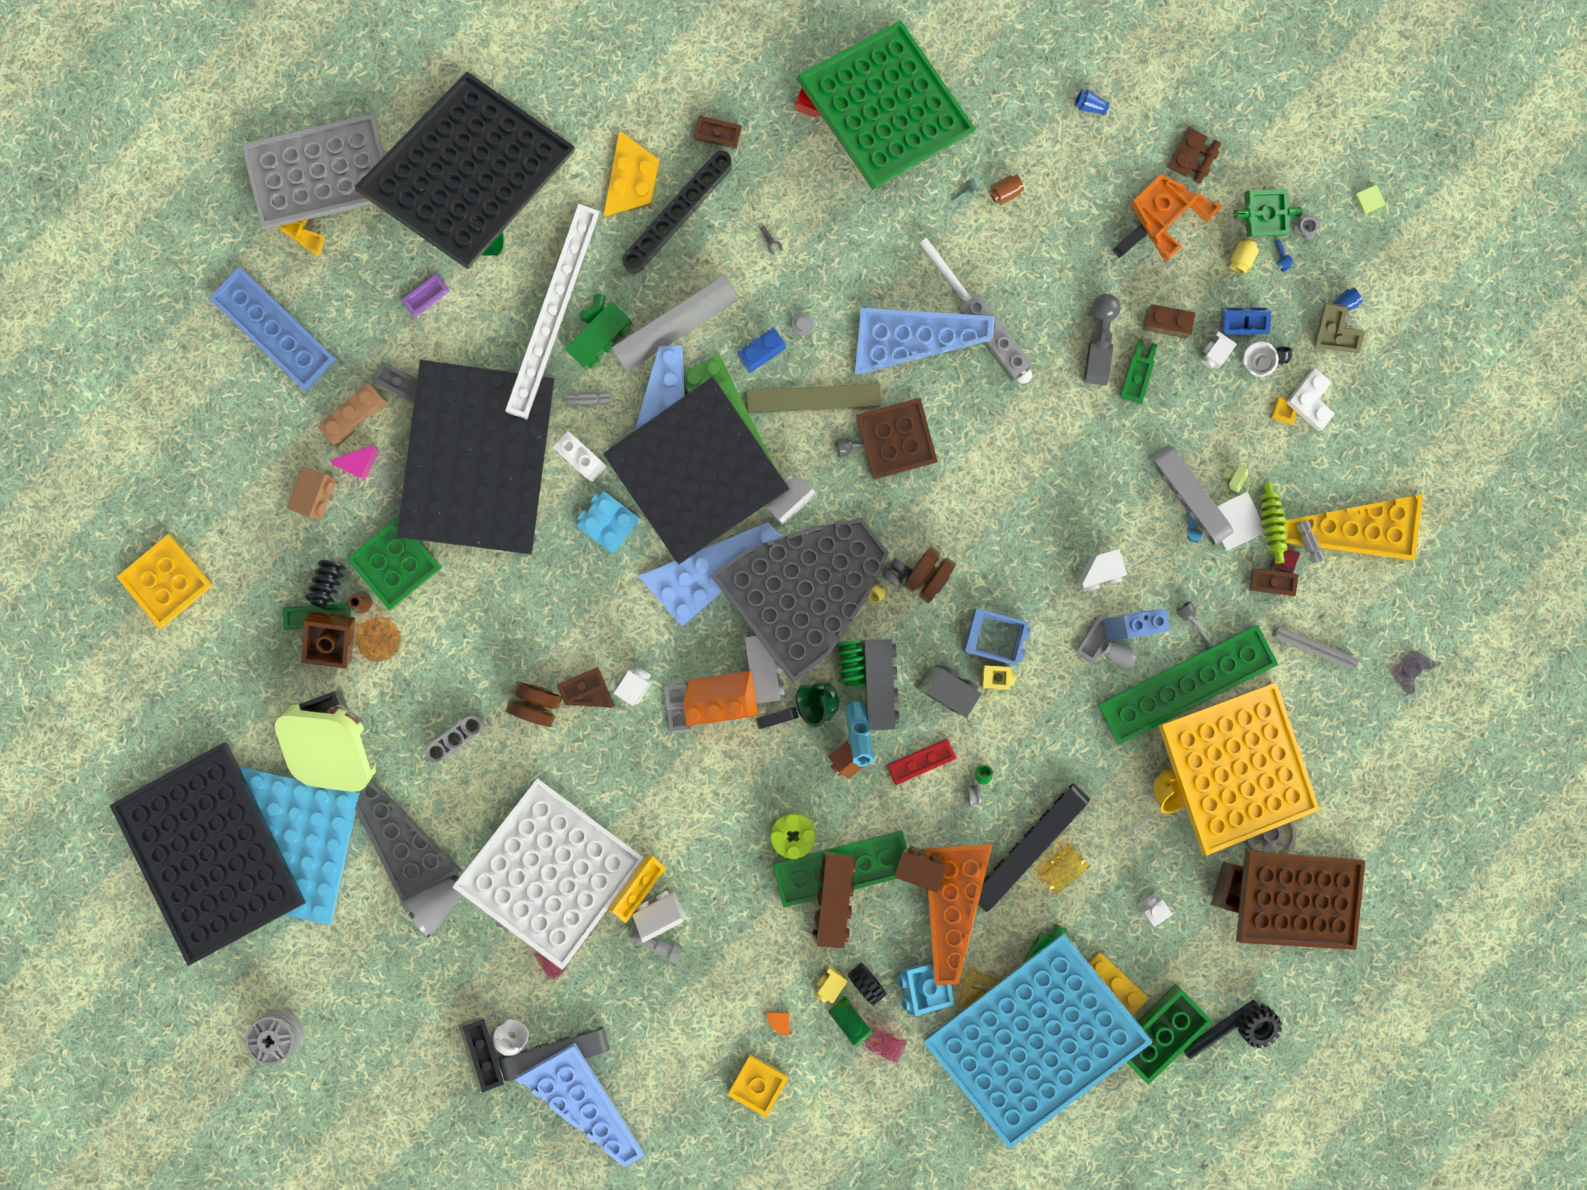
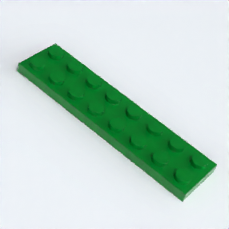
(1187, 684)

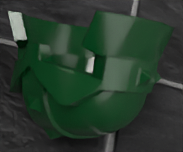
(817, 703)

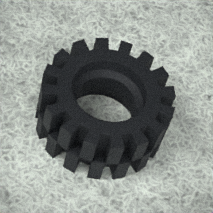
(867, 984)
(1252, 1019)

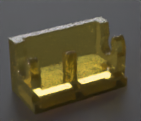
(1063, 869)

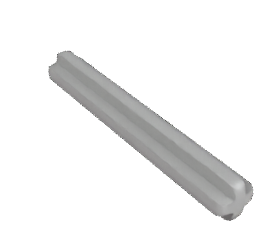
(1316, 648)

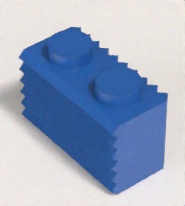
(761, 350)

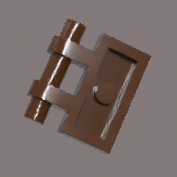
(1187, 152)

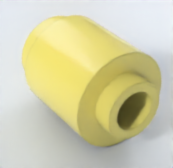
(1243, 256)

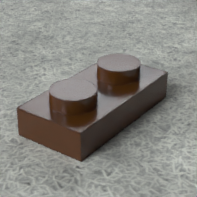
(717, 132)
(1273, 582)

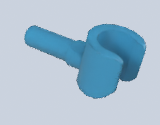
(1194, 535)

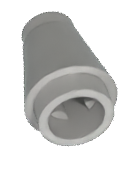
(1120, 654)

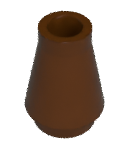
(365, 602)

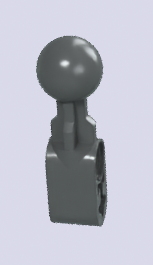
(1100, 350)

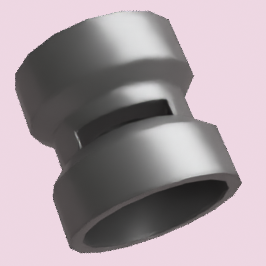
(893, 577)

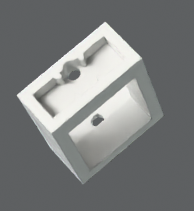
(579, 457)

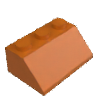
(720, 698)

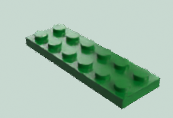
(875, 863)

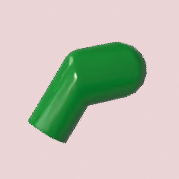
(590, 313)

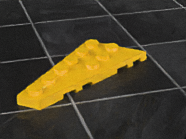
(1370, 529)

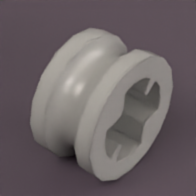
(974, 796)

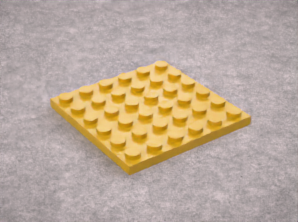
(1239, 768)

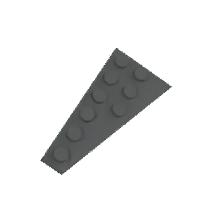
(403, 847)

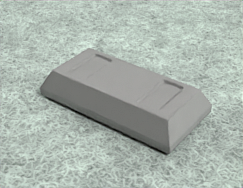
(1093, 641)

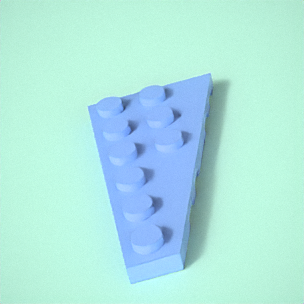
(902, 336)
(664, 385)
(688, 586)
(580, 1099)

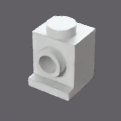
(1217, 351)
(1154, 909)

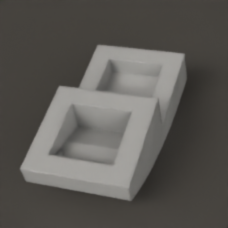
(674, 704)

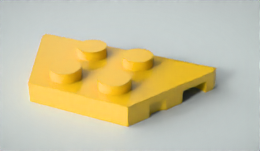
(631, 177)

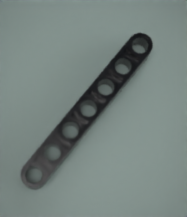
(681, 202)
(1032, 846)

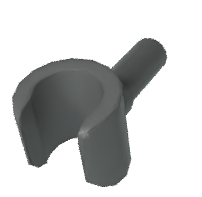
(770, 240)

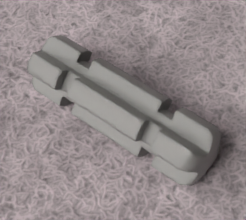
(587, 398)
(1310, 542)

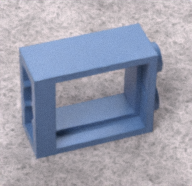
(1136, 624)
(974, 629)

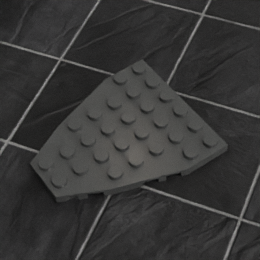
(804, 589)

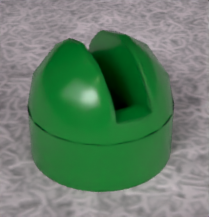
(983, 774)

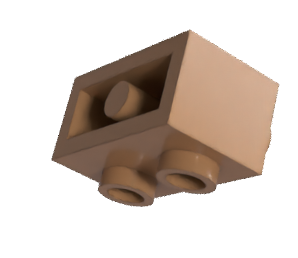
(311, 493)

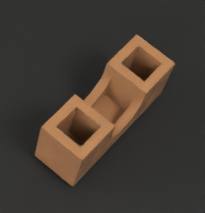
(361, 405)

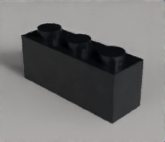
(481, 1054)

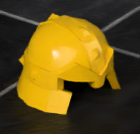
(1168, 792)

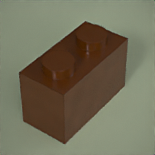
(1169, 321)

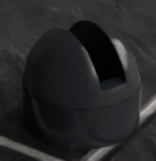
(1284, 354)

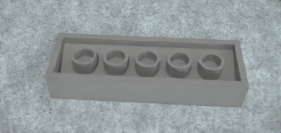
(675, 323)

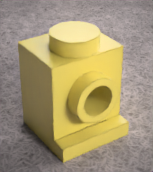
(988, 681)
(830, 985)

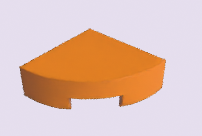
(779, 1021)

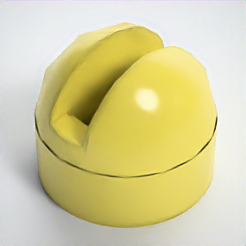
(879, 592)

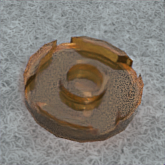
(386, 641)

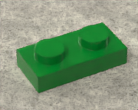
(850, 1022)

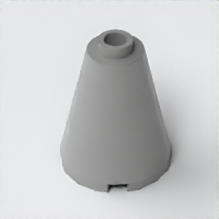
(432, 905)

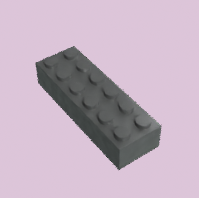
(949, 690)

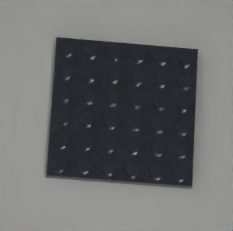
(696, 470)

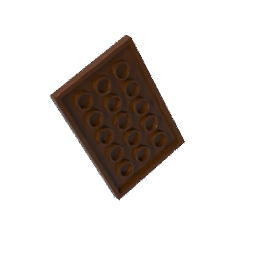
(1300, 900)

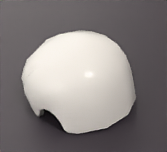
(1267, 362)
(507, 1045)

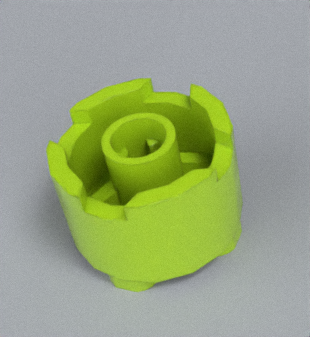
(795, 847)

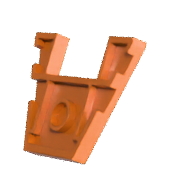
(1162, 205)

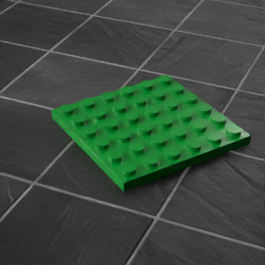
(886, 104)

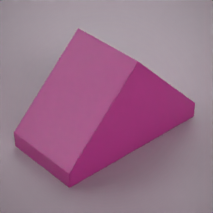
(357, 462)

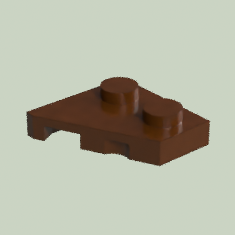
(586, 690)

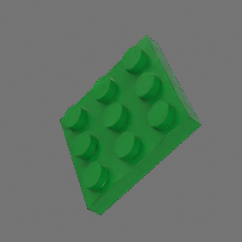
(393, 565)

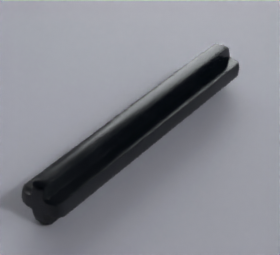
(1216, 1033)

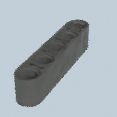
(588, 1042)

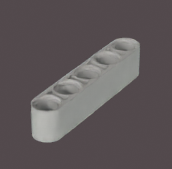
(1192, 495)

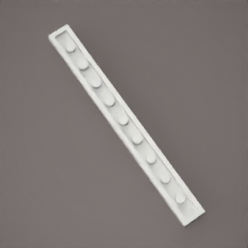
(552, 311)

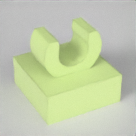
(1236, 478)

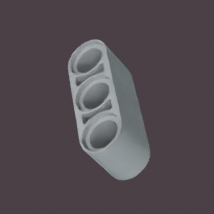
(445, 743)

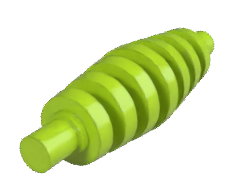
(1274, 523)

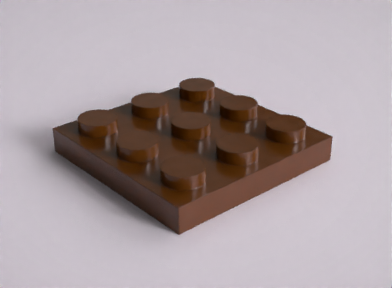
(896, 438)

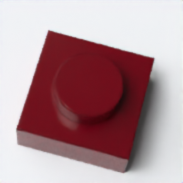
(1290, 559)

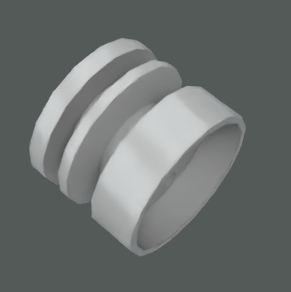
(283, 1028)

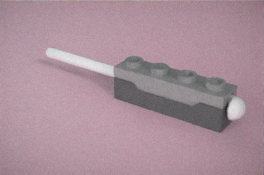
(1002, 346)

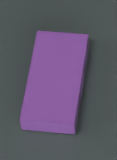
(425, 295)

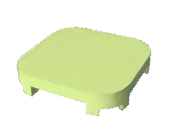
(324, 749)

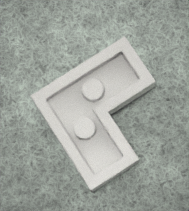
(1306, 400)

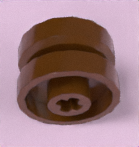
(927, 573)
(533, 706)

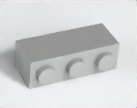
(764, 671)

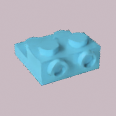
(607, 521)
(920, 990)

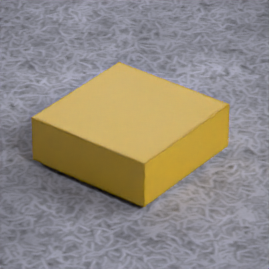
(1283, 412)

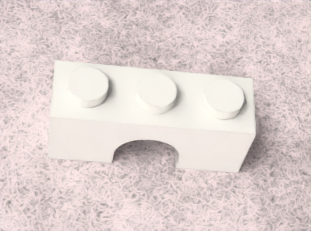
(634, 686)

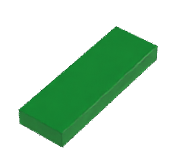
(294, 616)

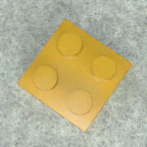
(758, 1085)

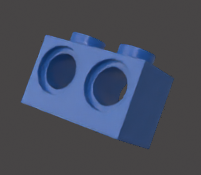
(1245, 320)

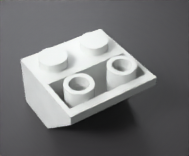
(1102, 568)

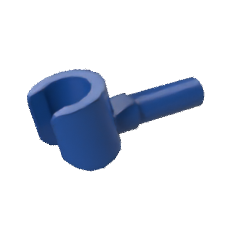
(1286, 260)

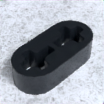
(1130, 241)
(777, 718)

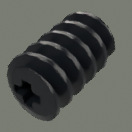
(324, 583)

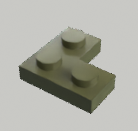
(1332, 333)

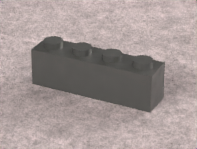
(880, 685)

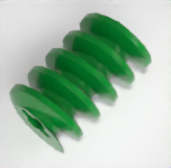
(850, 663)

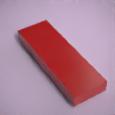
(921, 761)

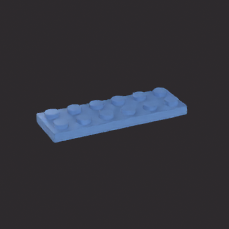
(272, 328)

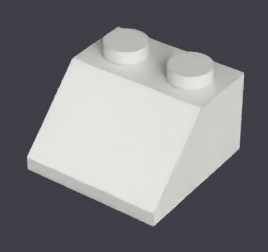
(792, 500)
(658, 916)

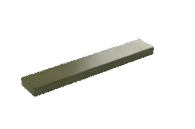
(814, 398)

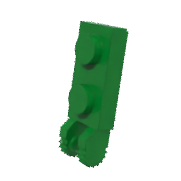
(1138, 374)

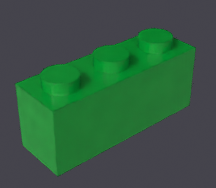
(599, 336)

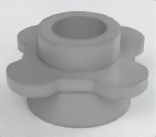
(1311, 222)

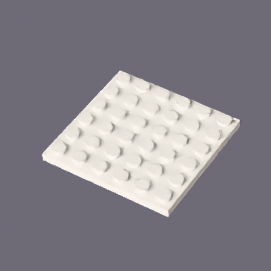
(548, 873)

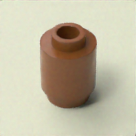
(1006, 189)

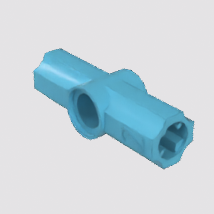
(859, 733)

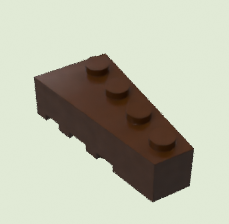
(834, 900)

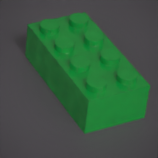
(1172, 1027)

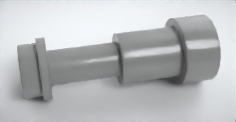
(660, 947)

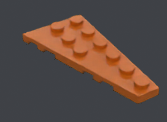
(955, 907)

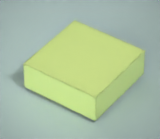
(1370, 199)

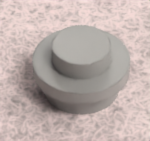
(802, 324)

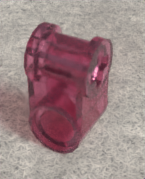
(886, 1046)

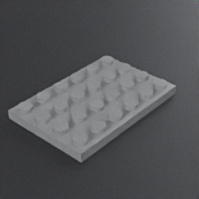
(312, 170)

